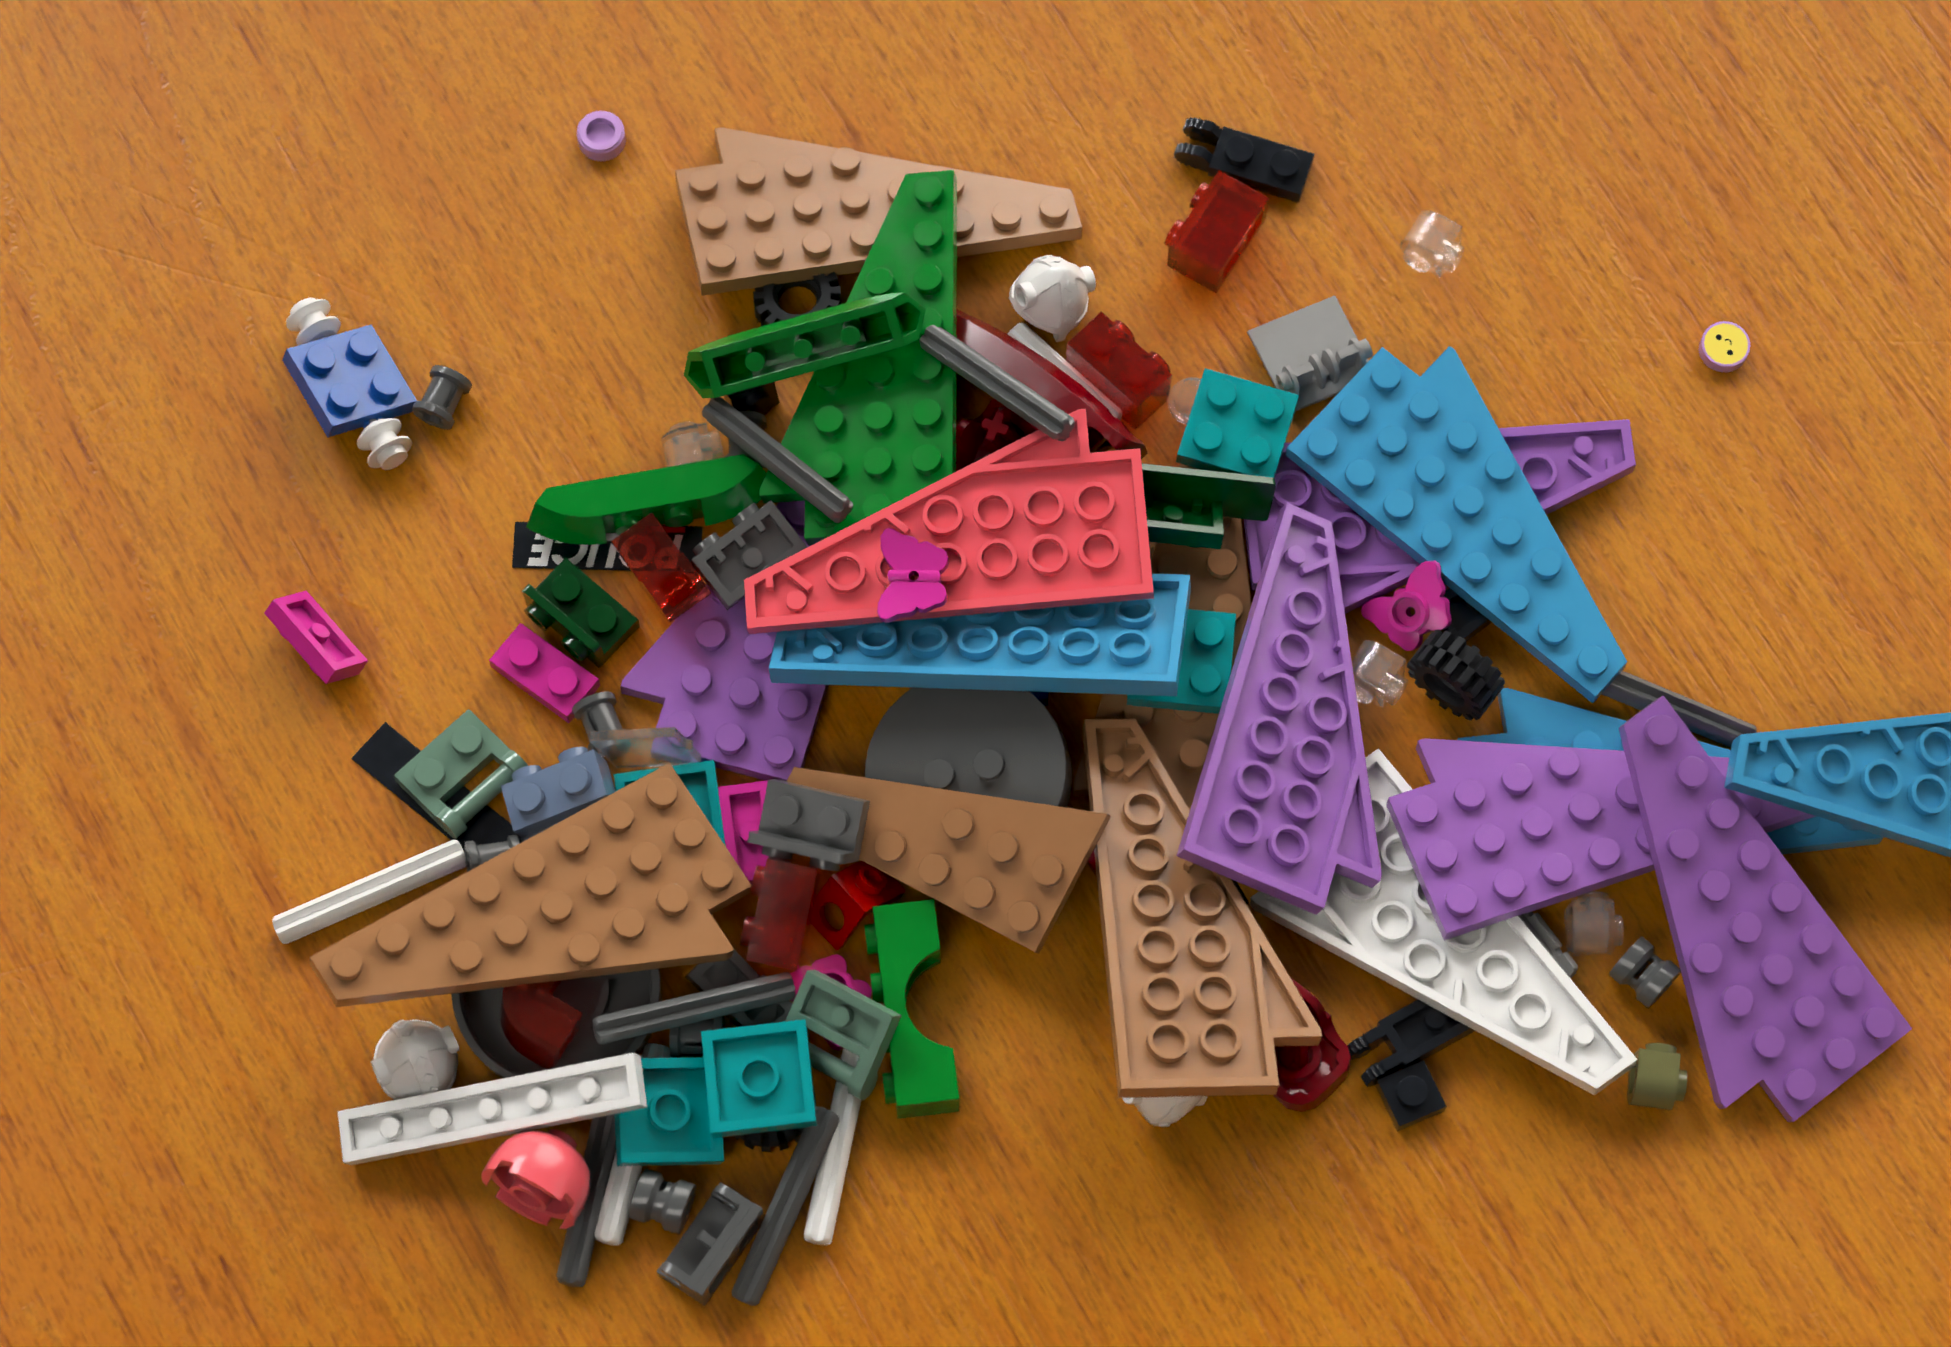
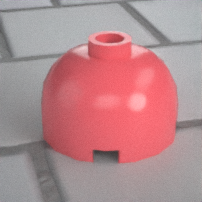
(540, 1176)

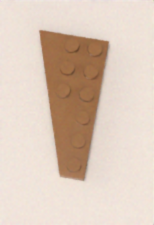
(974, 852)

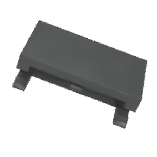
(712, 1244)

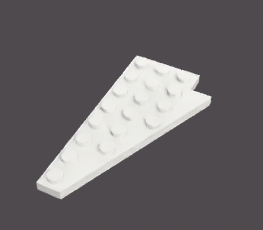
(1486, 979)

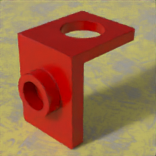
(855, 893)

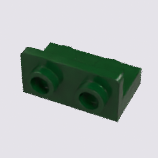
(580, 612)

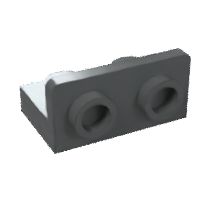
(754, 544)
(811, 824)

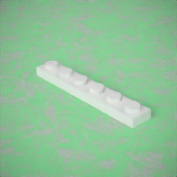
(492, 1109)

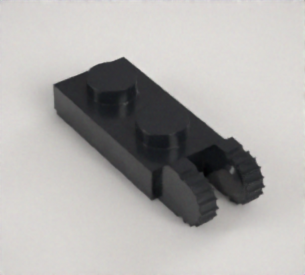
(1247, 158)
(1411, 1036)

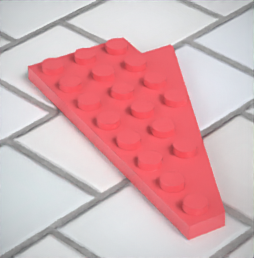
(1019, 531)

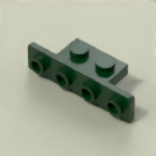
(1190, 504)

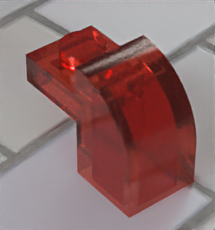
(660, 568)
(538, 1022)

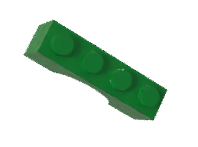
(907, 946)

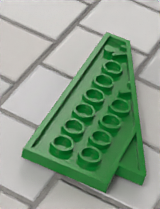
(890, 417)

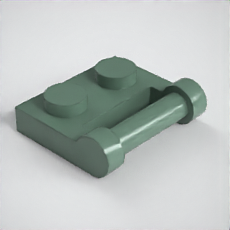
(450, 764)
(849, 1022)

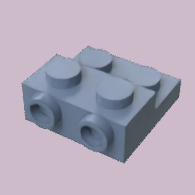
(549, 795)

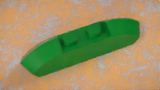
(804, 344)
(674, 494)

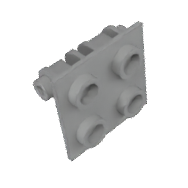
(1311, 351)

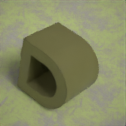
(1656, 1077)

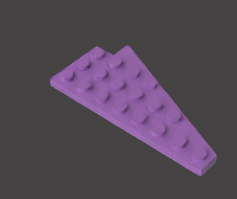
(1556, 459)
(721, 690)
(1287, 760)
(1527, 827)
(1758, 956)

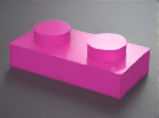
(315, 637)
(543, 672)
(742, 813)

